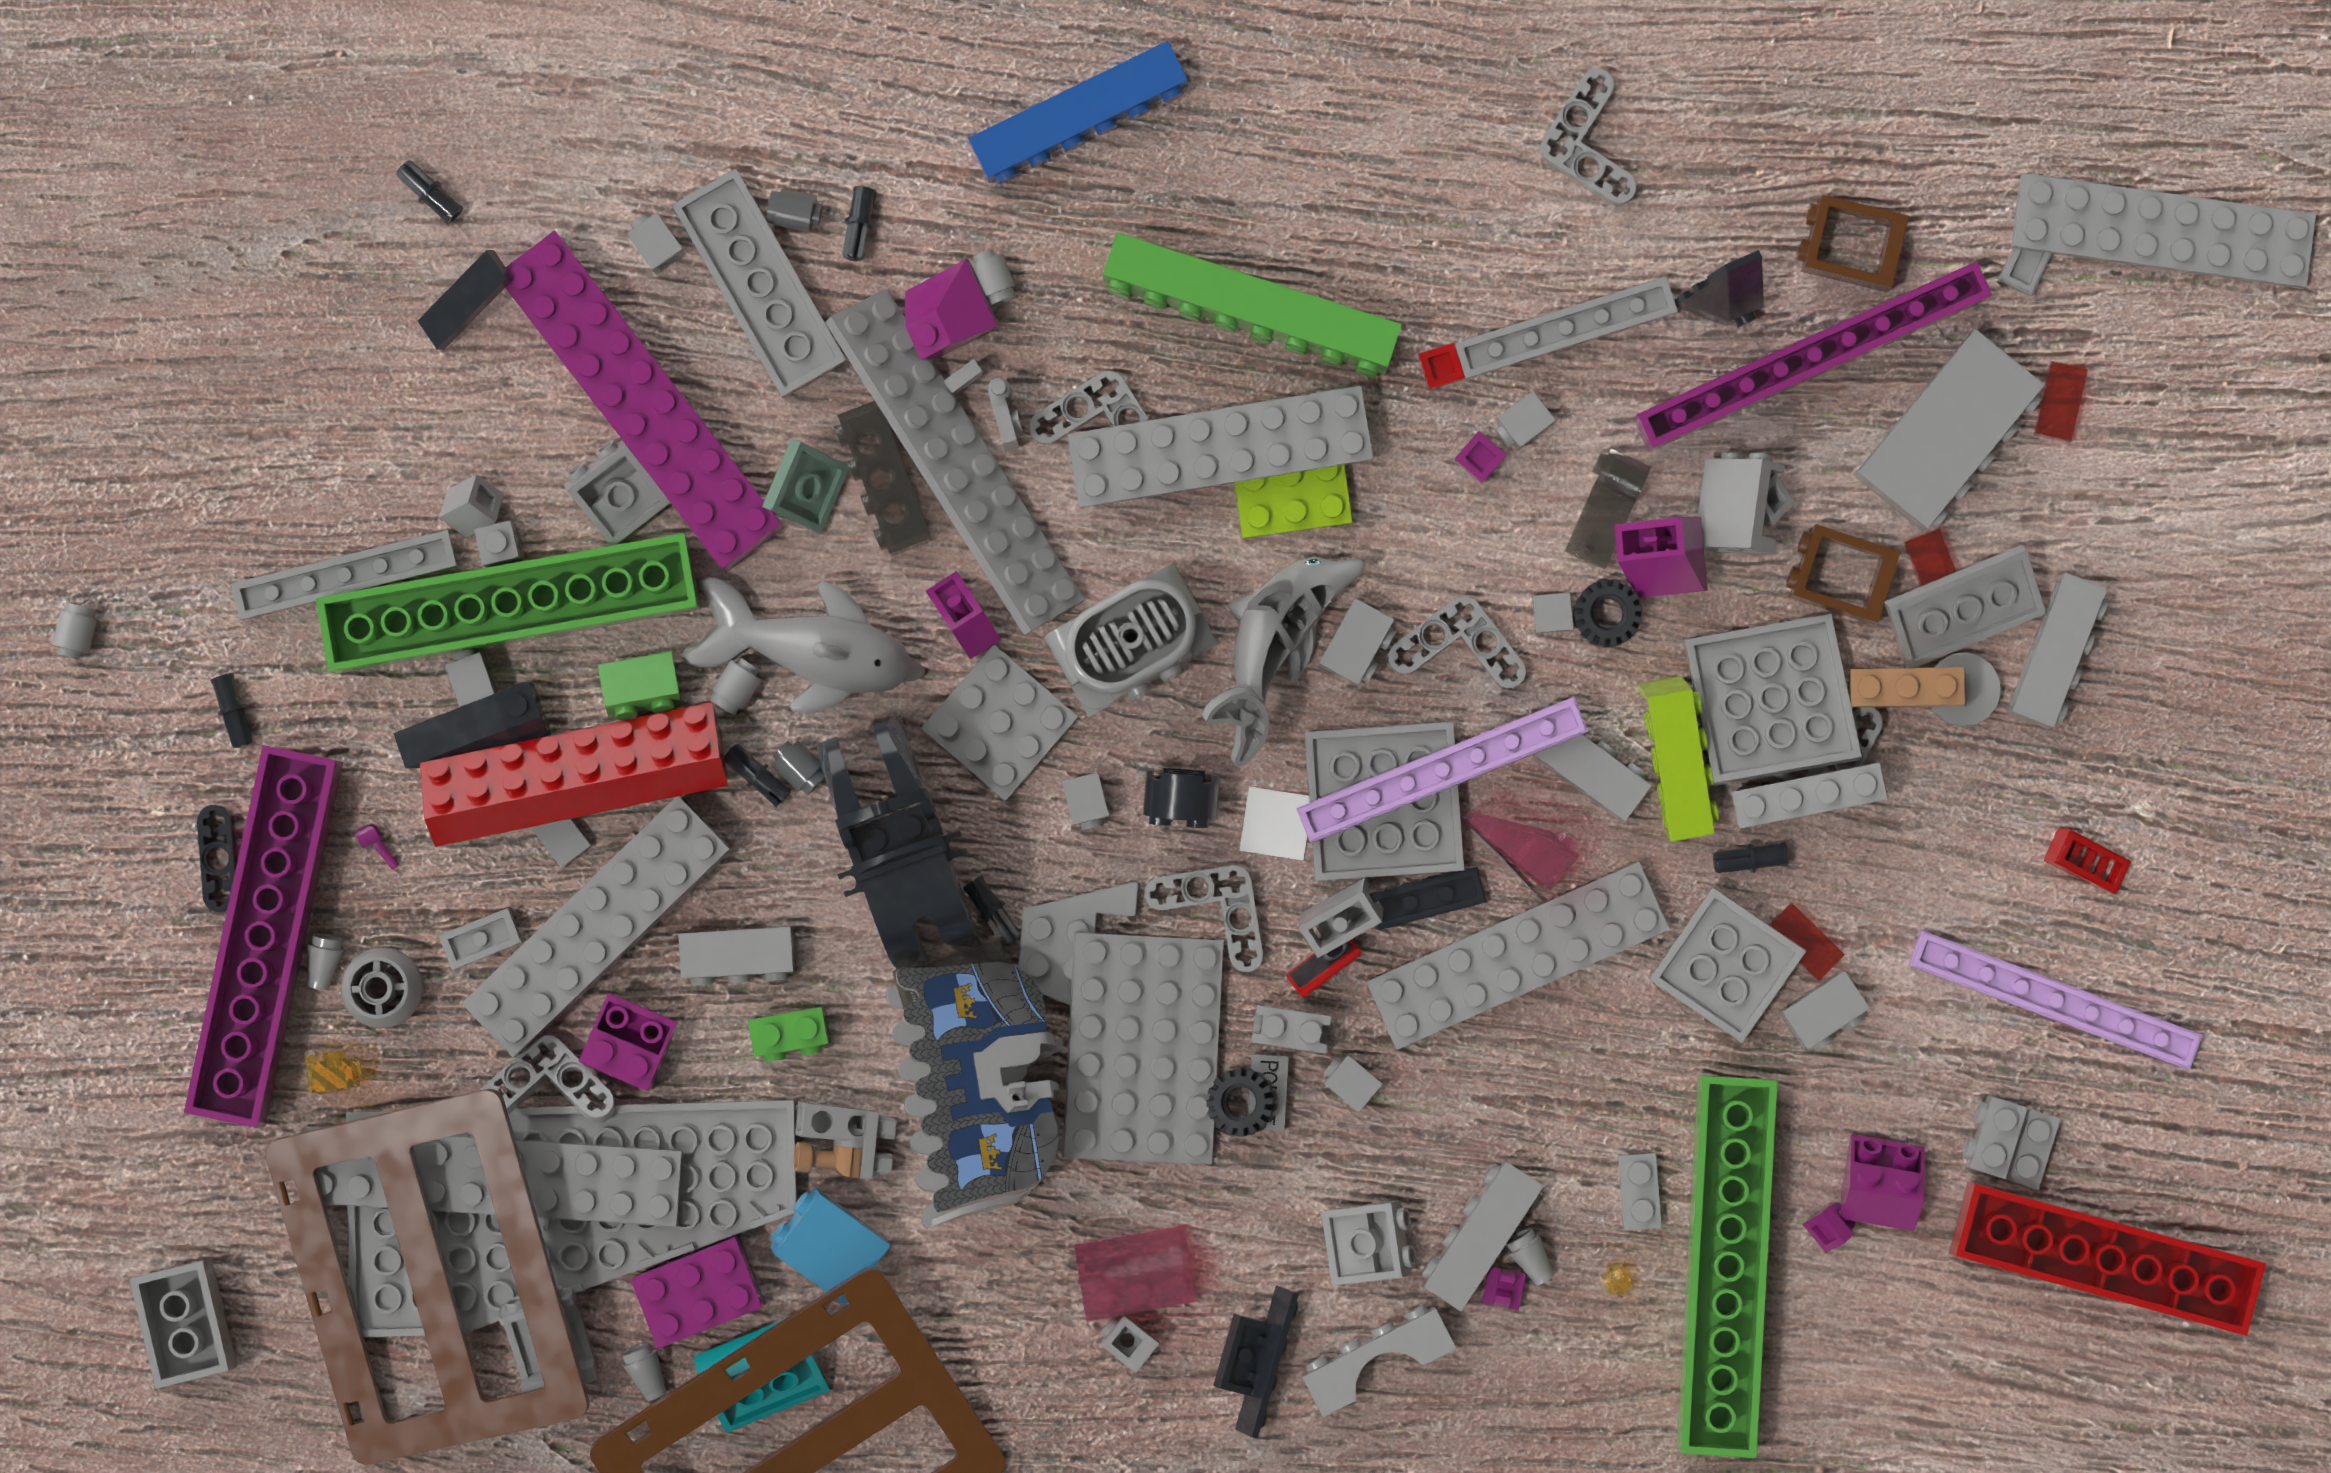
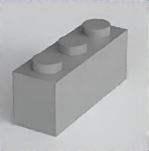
(1597, 774)
(737, 954)

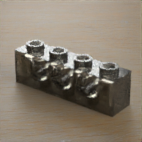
(913, 529)

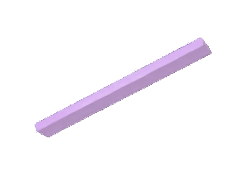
(1442, 770)
(2055, 1000)

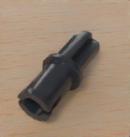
(429, 192)
(859, 223)
(232, 710)
(757, 775)
(1750, 858)
(992, 911)

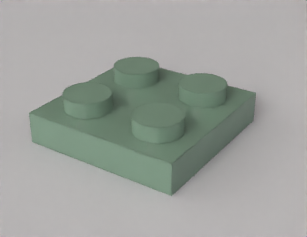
(806, 486)

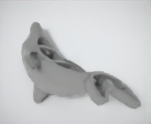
(1275, 625)
(831, 650)

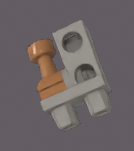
(853, 1137)

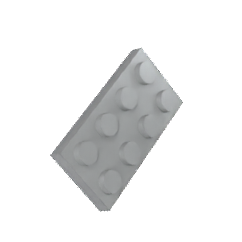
(1965, 607)

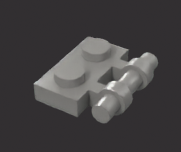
(1007, 422)

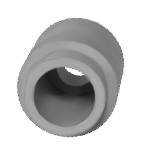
(994, 277)
(74, 631)
(736, 686)

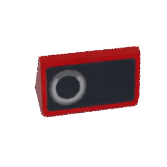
(1316, 971)

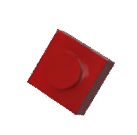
(1441, 366)

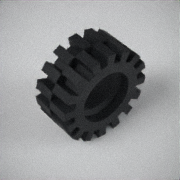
(1624, 597)
(1220, 1109)

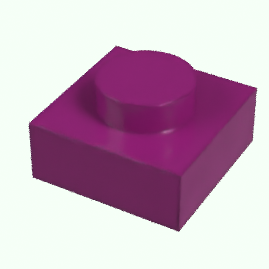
(1480, 457)

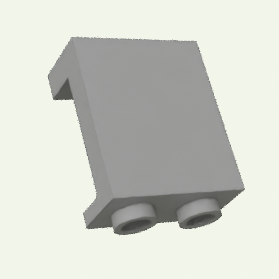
(1735, 503)
(518, 1334)

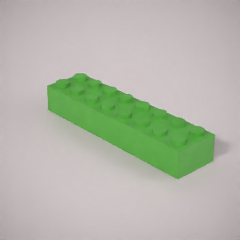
(1251, 305)

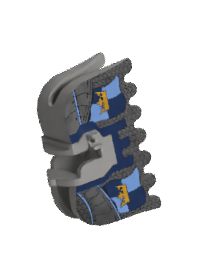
(968, 1056)

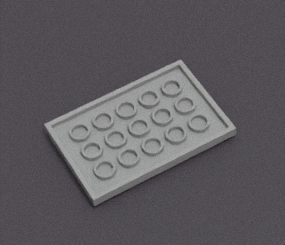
(1142, 1048)

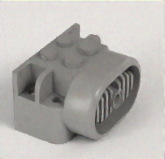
(1106, 666)

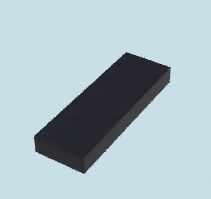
(465, 299)
(1430, 897)

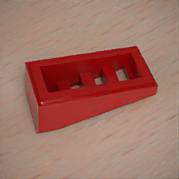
(2064, 858)

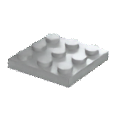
(999, 722)
(1727, 964)

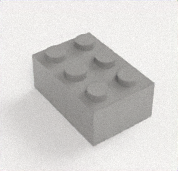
(183, 1323)

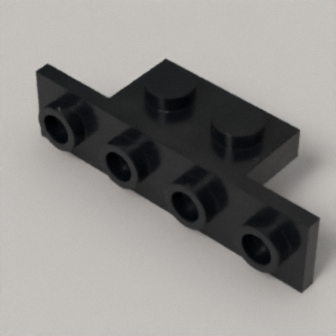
(1253, 1358)

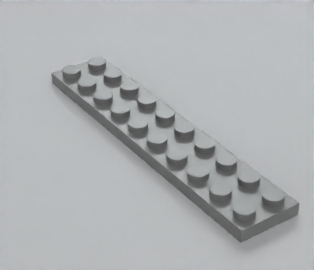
(955, 462)
(562, 1179)

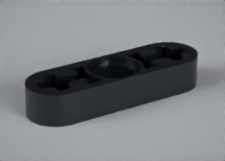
(204, 831)

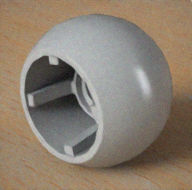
(355, 989)

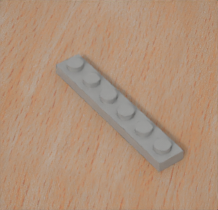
(1566, 328)
(344, 574)

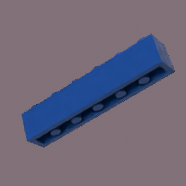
(1078, 113)

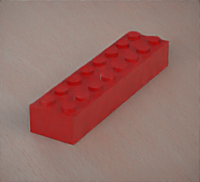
(573, 774)
(2107, 1258)

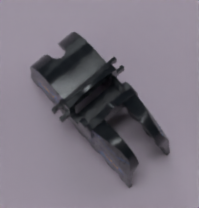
(903, 857)

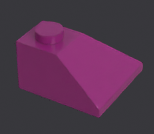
(947, 311)

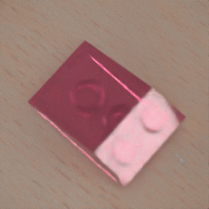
(1531, 849)

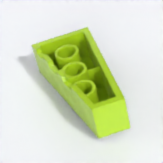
(1679, 758)

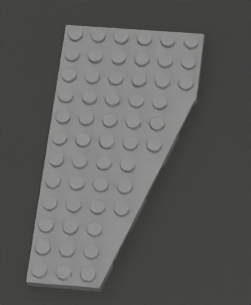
(731, 1181)

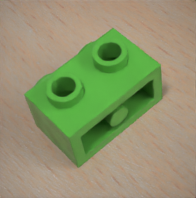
(640, 685)
(788, 1032)

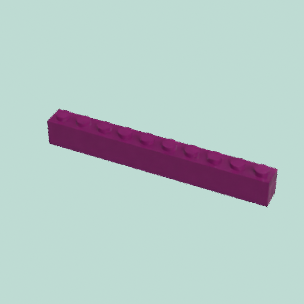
(1812, 356)

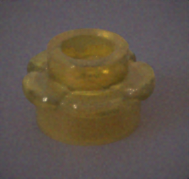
(1617, 1279)

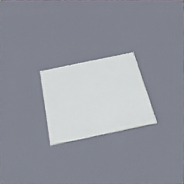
(1274, 824)

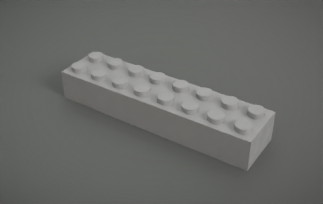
(597, 926)

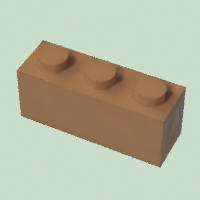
(1908, 687)

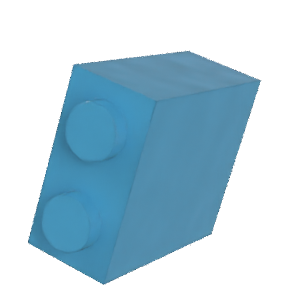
(827, 1242)

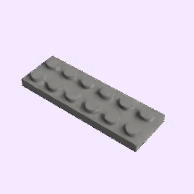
(759, 283)

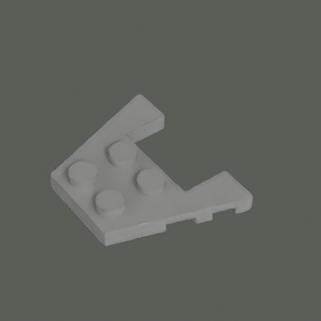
(1050, 931)

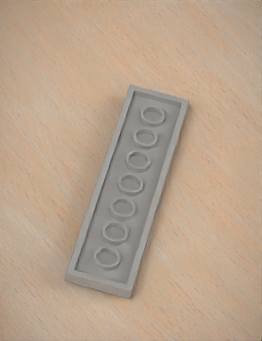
(2163, 231)
(1220, 447)
(1517, 955)

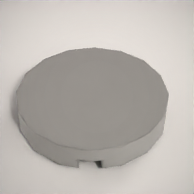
(1981, 690)

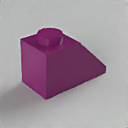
(963, 615)

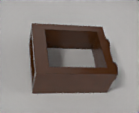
(1889, 254)
(1879, 585)

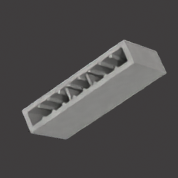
(1950, 431)

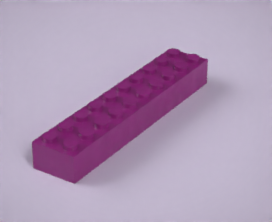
(640, 402)
(263, 937)

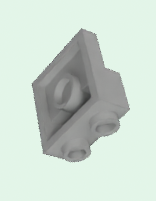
(615, 492)
(2011, 1142)
(1368, 1242)

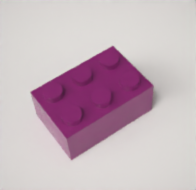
(698, 1292)

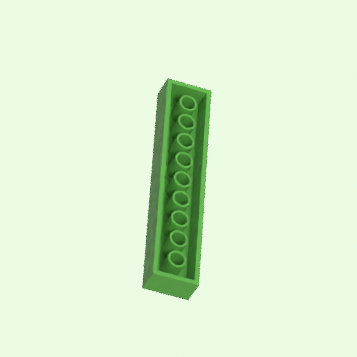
(508, 603)
(1726, 1266)

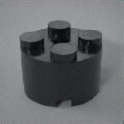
(1181, 796)

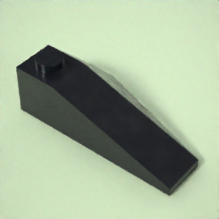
(1728, 293)
(480, 725)

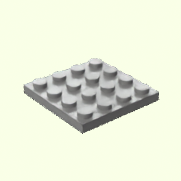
(1773, 699)
(1401, 842)

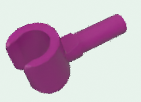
(371, 835)

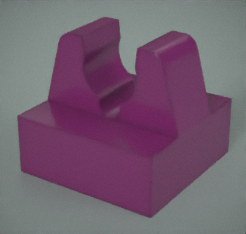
(1829, 1228)
(1503, 1288)

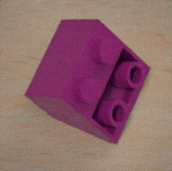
(1662, 556)
(628, 1042)
(1883, 1182)

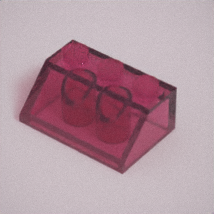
(1135, 1273)

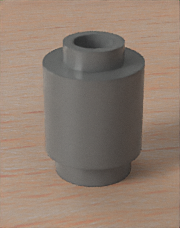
(794, 209)
(799, 767)

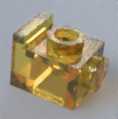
(333, 1072)

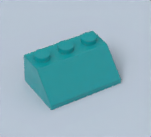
(790, 1388)

